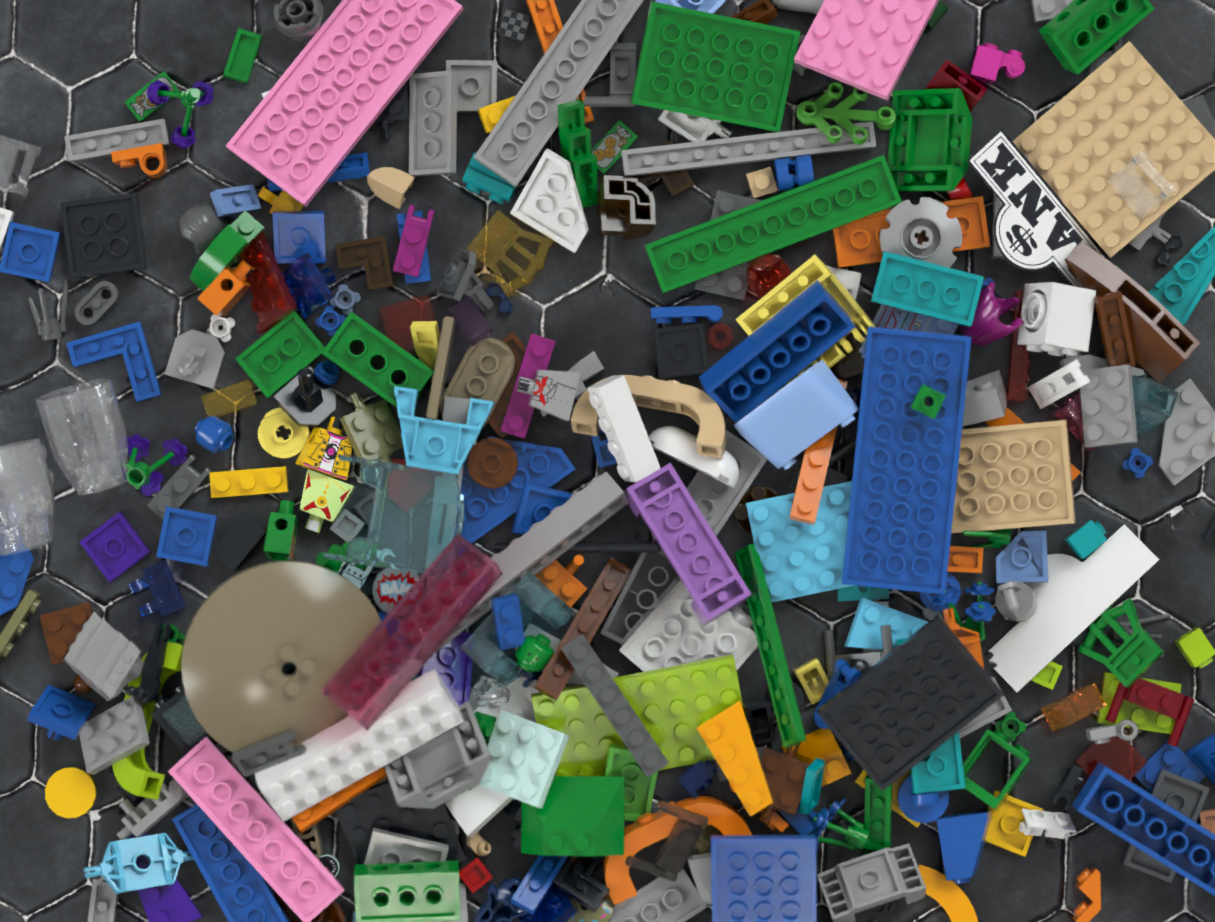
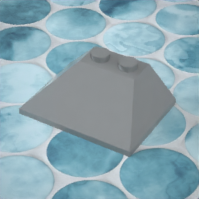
(441, 766)

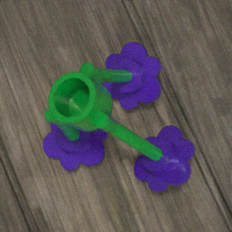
(145, 476)

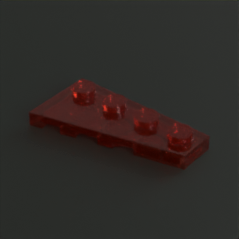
(268, 286)

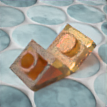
(1073, 707)

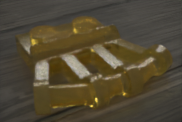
(496, 240)

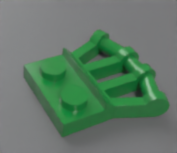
(1133, 655)

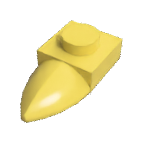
(426, 341)

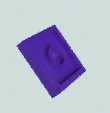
(115, 547)

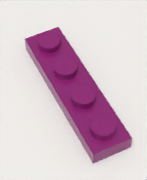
(518, 411)

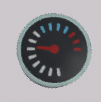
(331, 863)

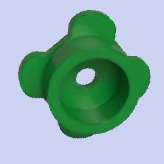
(1018, 727)

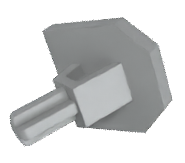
(196, 358)

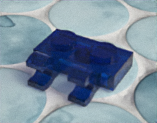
(163, 587)

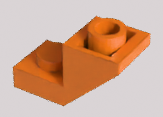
(1090, 885)

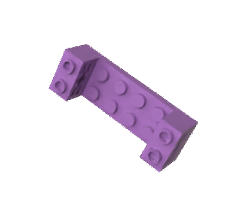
(688, 543)

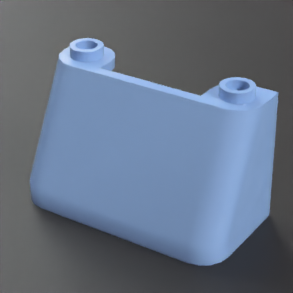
(798, 416)

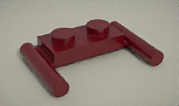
(1156, 699)

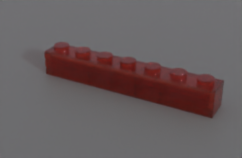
(1018, 361)

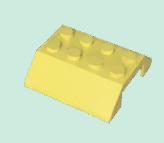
(793, 286)

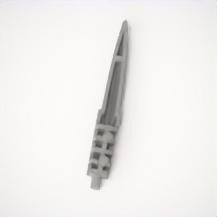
(151, 811)

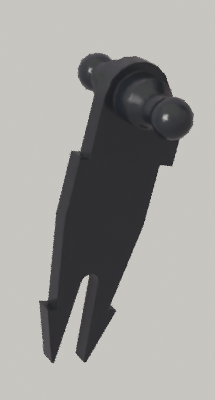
(152, 668)

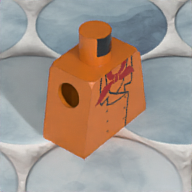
(219, 297)

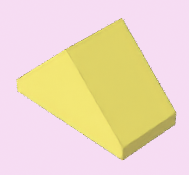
(812, 679)

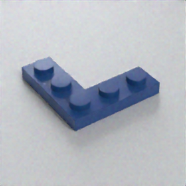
(125, 340)

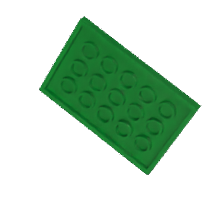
(715, 66)

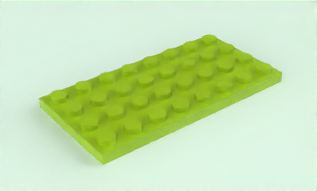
(667, 702)

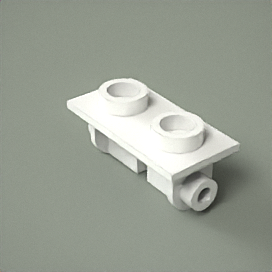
(1055, 824)

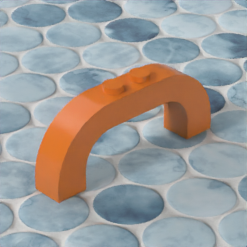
(657, 826)

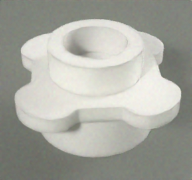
(227, 324)

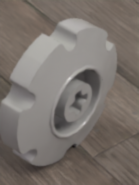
(927, 218)

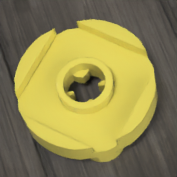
(278, 446)

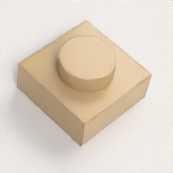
(761, 183)

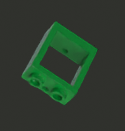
(1019, 752)

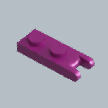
(413, 243)

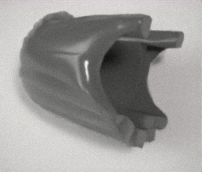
(201, 225)

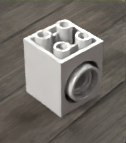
(1056, 318)

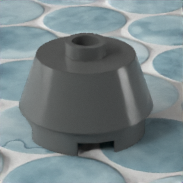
(298, 18)

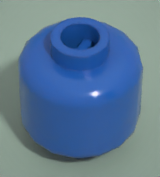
(214, 434)

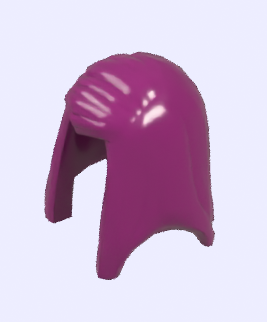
(986, 323)

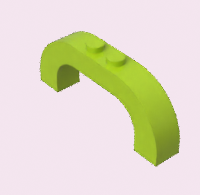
(133, 770)

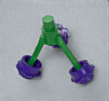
(199, 94)

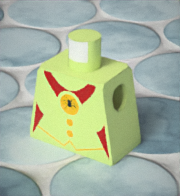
(323, 499)

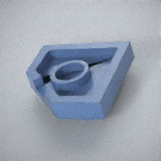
(1024, 559)

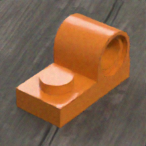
(128, 157)

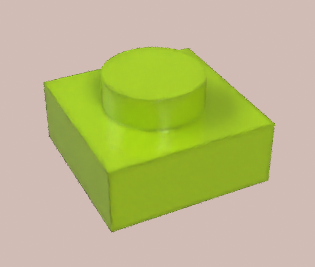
(1048, 675)

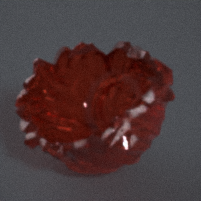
(766, 273)

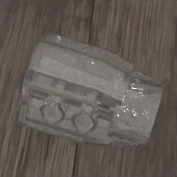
(86, 434)
(25, 498)

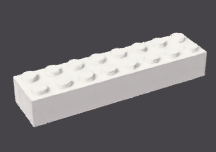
(350, 752)

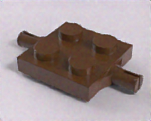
(785, 780)

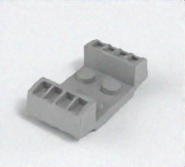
(871, 882)

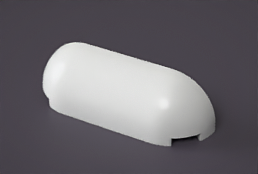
(682, 447)

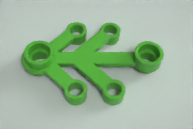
(843, 114)

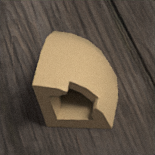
(390, 184)

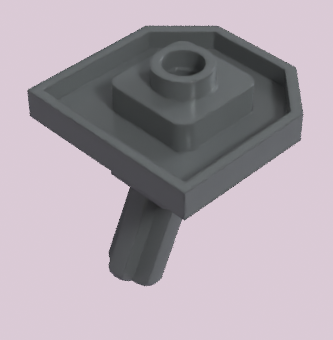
(461, 280)

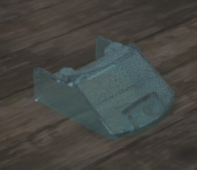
(410, 518)

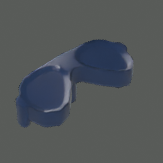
(496, 291)

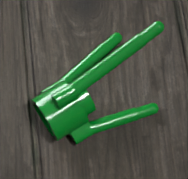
(997, 537)

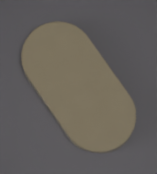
(482, 373)

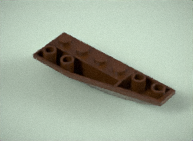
(1156, 335)

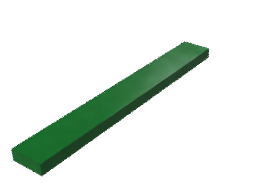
(770, 647)

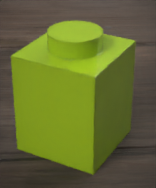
(1195, 648)

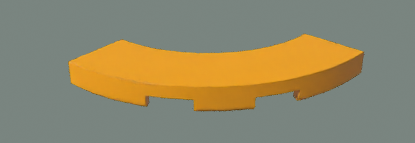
(948, 895)

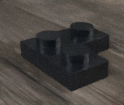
(577, 881)

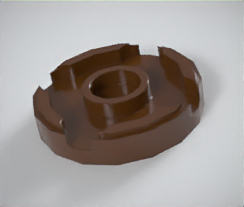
(492, 463)

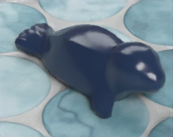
(498, 903)

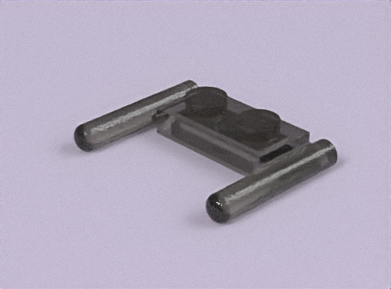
(677, 846)

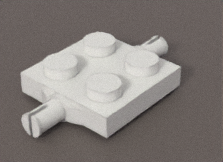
(693, 127)

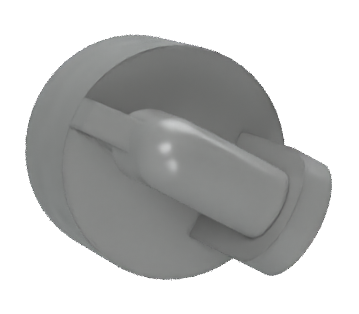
(1016, 601)

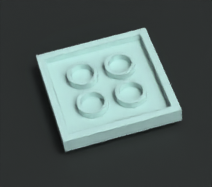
(523, 758)

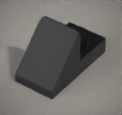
(760, 721)

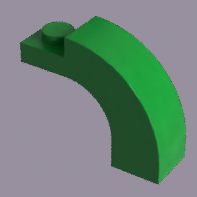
(225, 249)

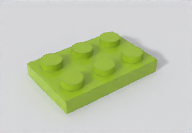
(1142, 717)

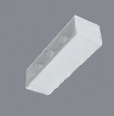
(623, 428)

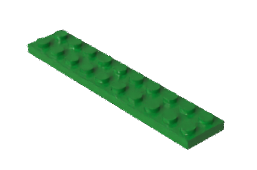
(773, 224)

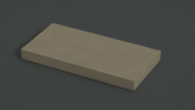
(441, 367)

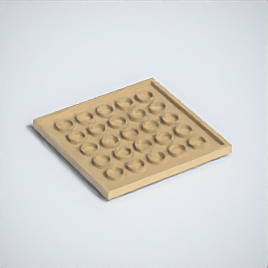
(1101, 129)

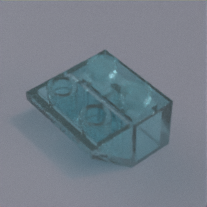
(1152, 403)

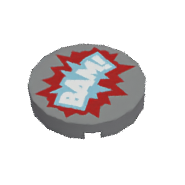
(391, 586)

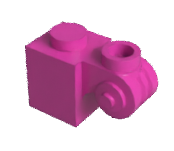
(989, 60)

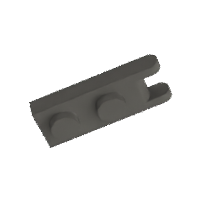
(178, 488)
(267, 753)

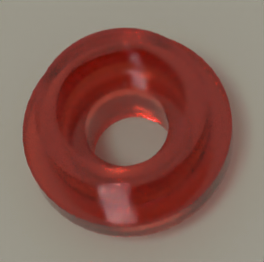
(720, 327)

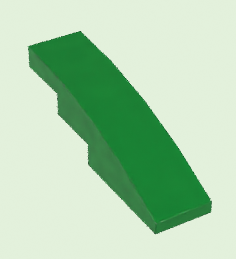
(576, 149)

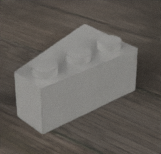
(984, 399)

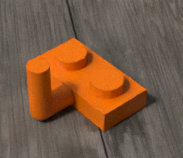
(562, 581)

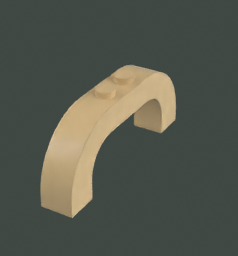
(669, 397)

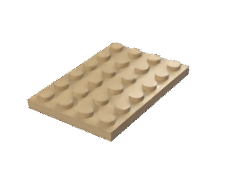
(1014, 477)

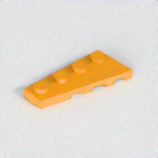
(734, 750)

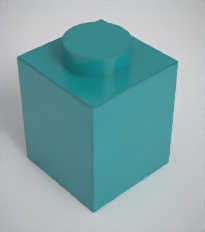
(1086, 538)

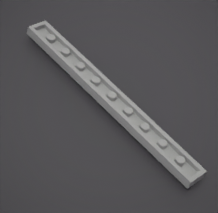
(739, 150)

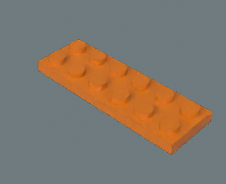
(859, 241)

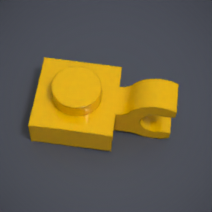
(283, 202)

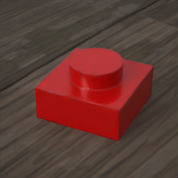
(475, 875)

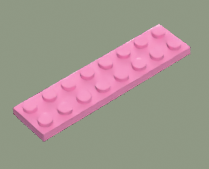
(256, 830)

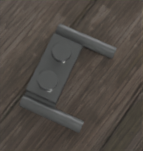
(621, 78)
(860, 661)

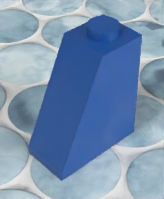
(962, 843)

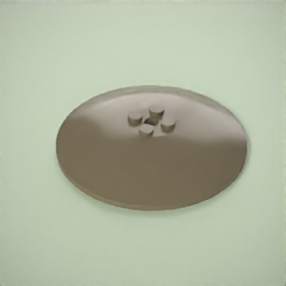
(253, 629)

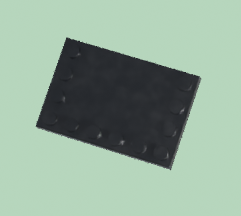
(910, 702)

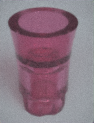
(1072, 412)

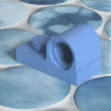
(235, 201)

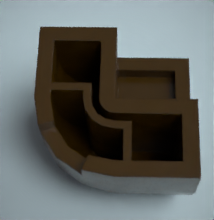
(625, 207)

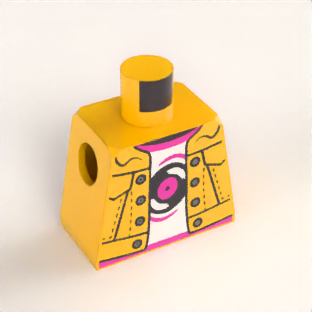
(323, 451)

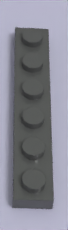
(614, 705)

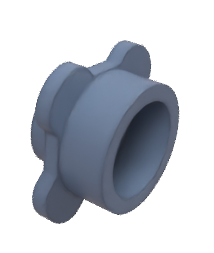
(337, 300)

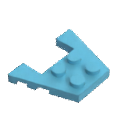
(434, 442)

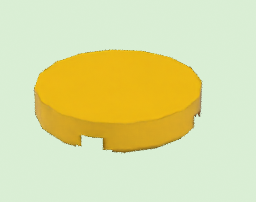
(70, 792)

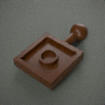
(61, 631)

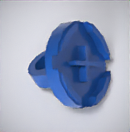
(921, 806)

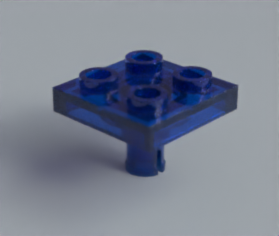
(308, 284)
(553, 908)

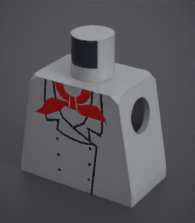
(551, 391)

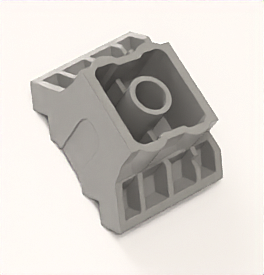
(104, 658)

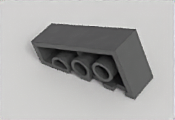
(644, 590)

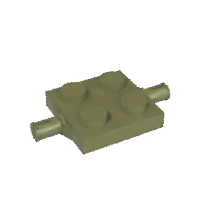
(372, 430)

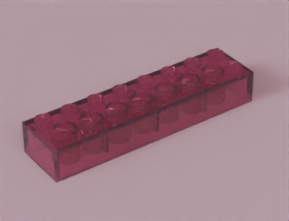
(412, 632)

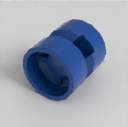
(802, 168)

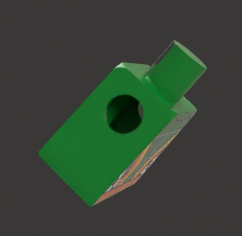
(281, 543)

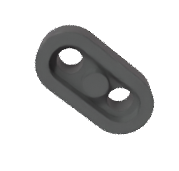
(97, 303)

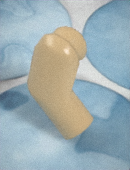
(478, 845)

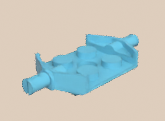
(120, 866)

